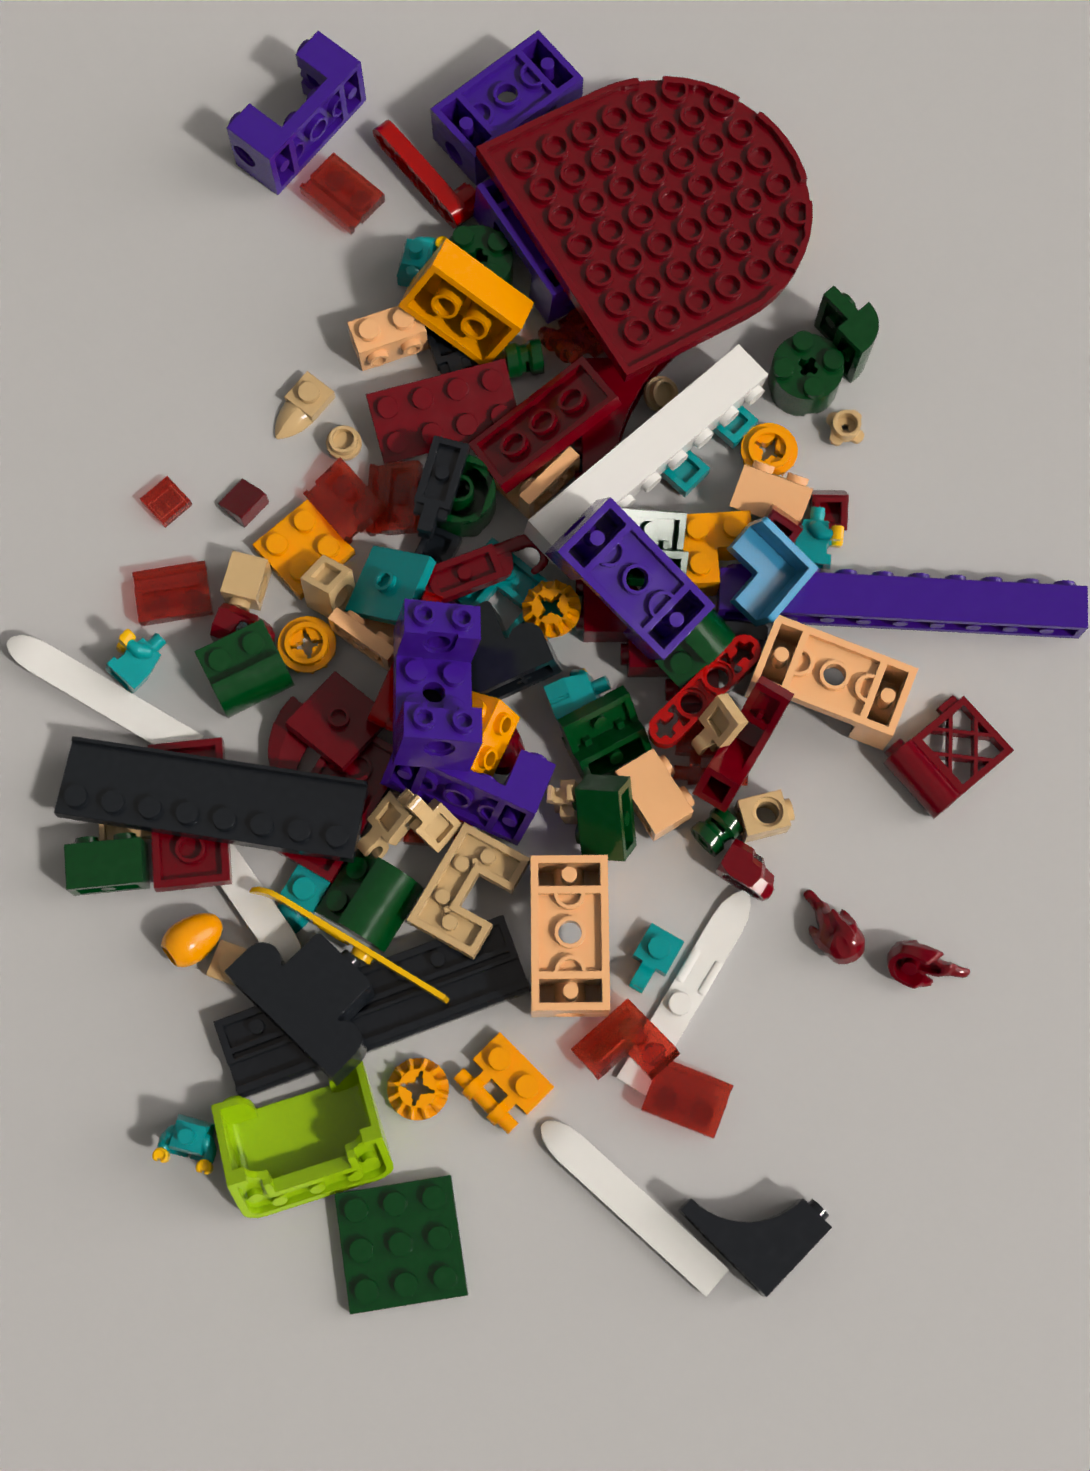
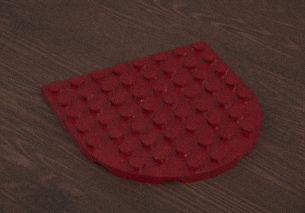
(657, 211)

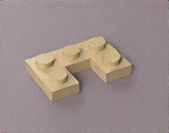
(439, 906)

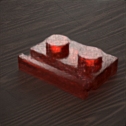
(342, 193)
(396, 488)
(345, 500)
(172, 593)
(687, 1099)

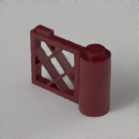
(924, 772)

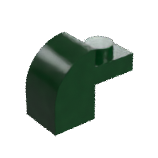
(698, 649)

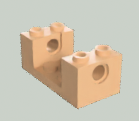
(872, 684)
(566, 976)

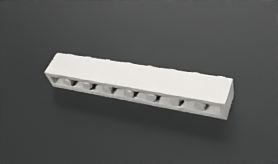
(655, 445)

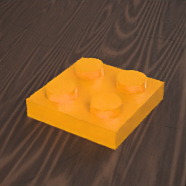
(299, 542)

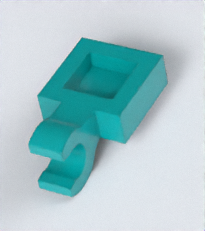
(656, 954)

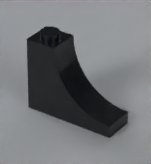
(766, 1248)

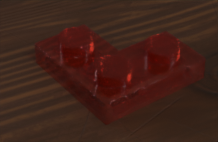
(622, 1034)

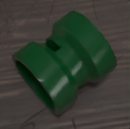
(524, 358)
(716, 831)

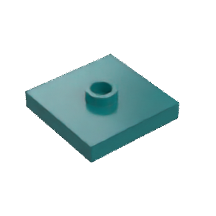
(388, 580)

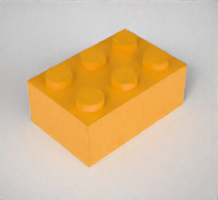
(466, 303)

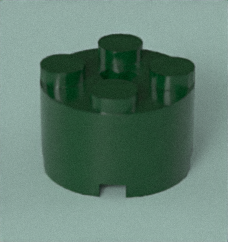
(487, 247)
(809, 356)
(476, 509)

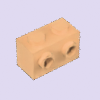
(386, 337)
(761, 488)
(656, 795)

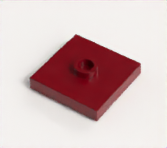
(335, 722)

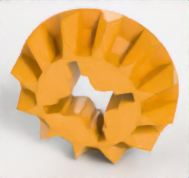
(763, 436)
(568, 605)
(293, 635)
(428, 1104)

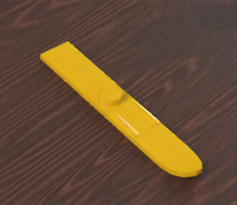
(359, 950)

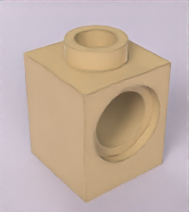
(246, 581)
(327, 586)
(754, 828)

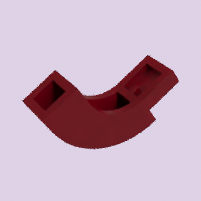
(734, 762)

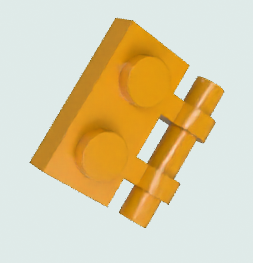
(512, 1074)

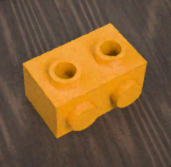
(497, 730)

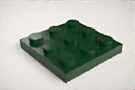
(401, 1244)

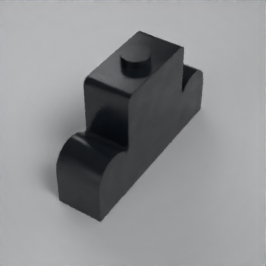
(507, 663)
(309, 1000)

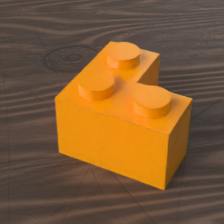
(707, 543)

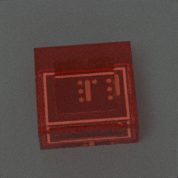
(166, 501)

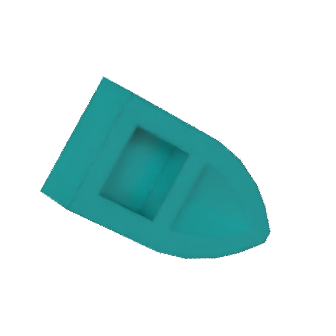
(305, 890)

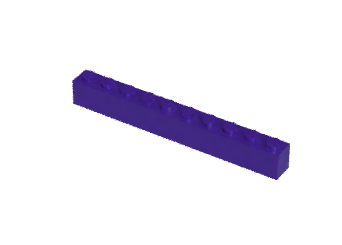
(926, 603)

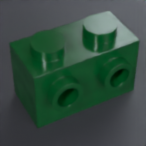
(605, 816)
(106, 865)

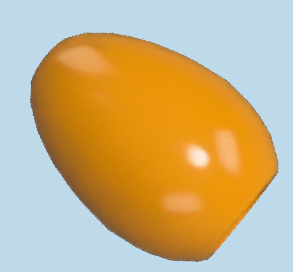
(191, 939)

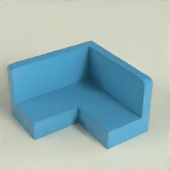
(776, 569)

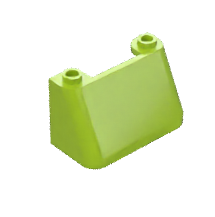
(301, 1145)

